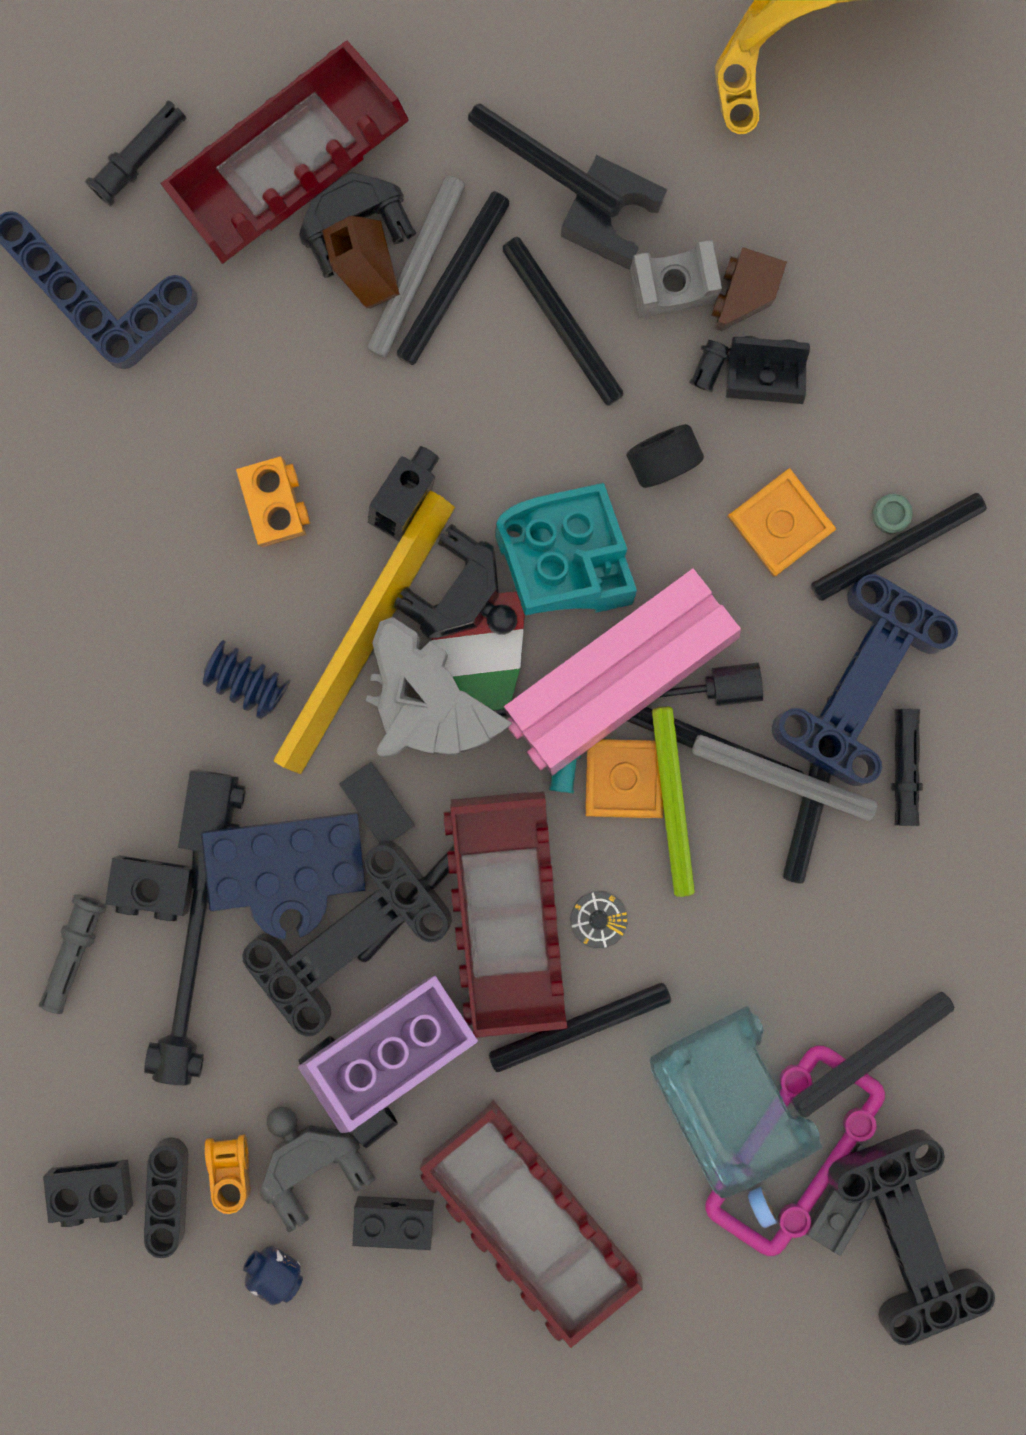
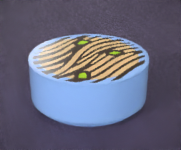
(762, 1207)

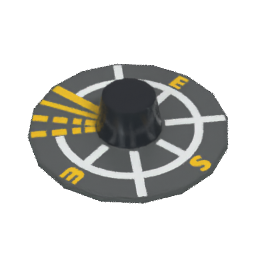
(599, 919)

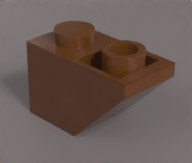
(362, 259)
(751, 287)

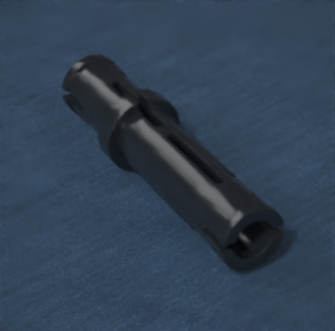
(907, 767)

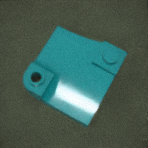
(567, 552)

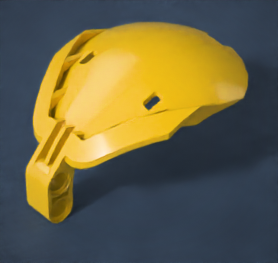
(756, 26)

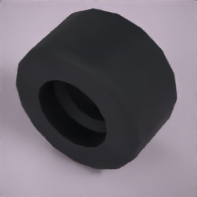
(665, 456)

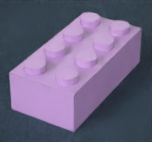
(387, 1054)

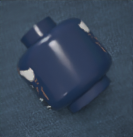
(272, 1275)

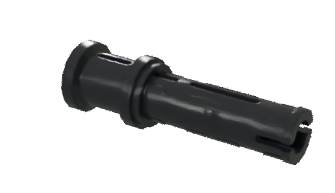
(124, 165)

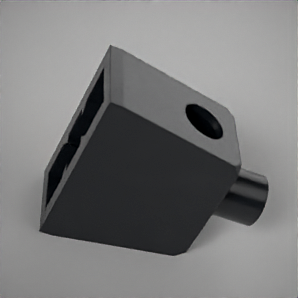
(395, 504)

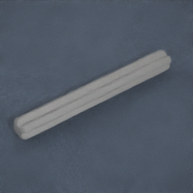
(416, 265)
(784, 777)

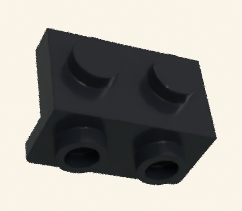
(767, 370)

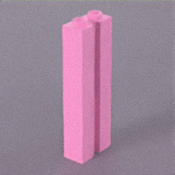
(621, 672)

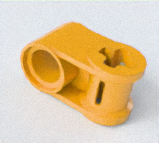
(228, 1164)

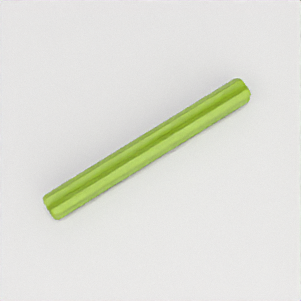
(673, 801)

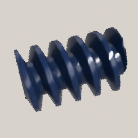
(243, 681)

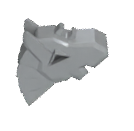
(445, 718)

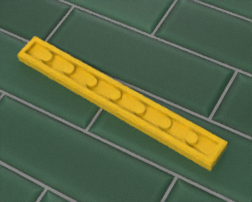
(358, 641)

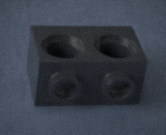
(86, 1183)

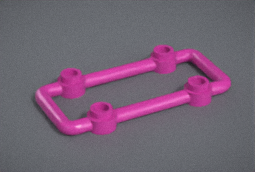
(858, 1126)

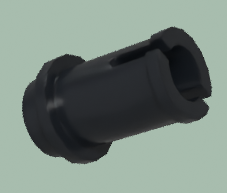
(710, 365)

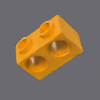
(263, 504)

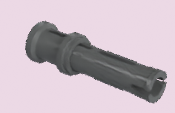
(76, 937)

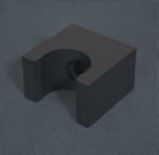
(593, 228)

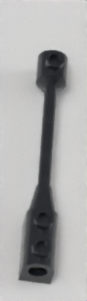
(207, 808)

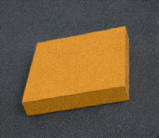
(781, 522)
(623, 779)

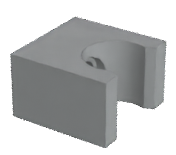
(695, 268)

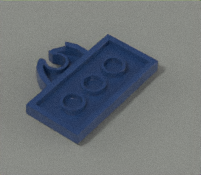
(283, 868)

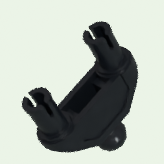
(353, 196)
(468, 598)

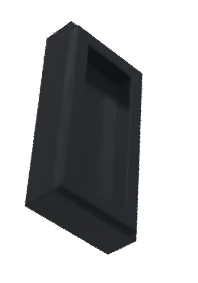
(376, 803)

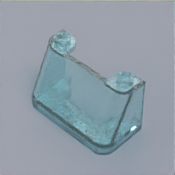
(731, 1105)

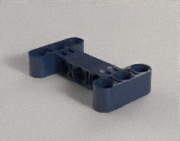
(865, 679)

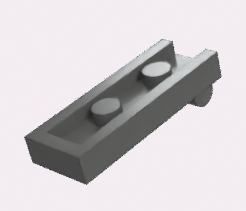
(836, 1218)

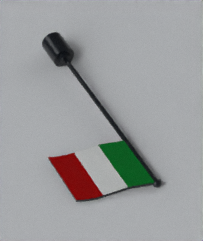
(490, 664)

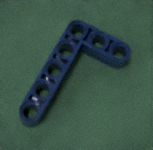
(85, 301)

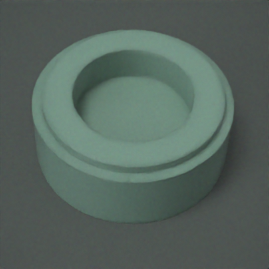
(892, 513)

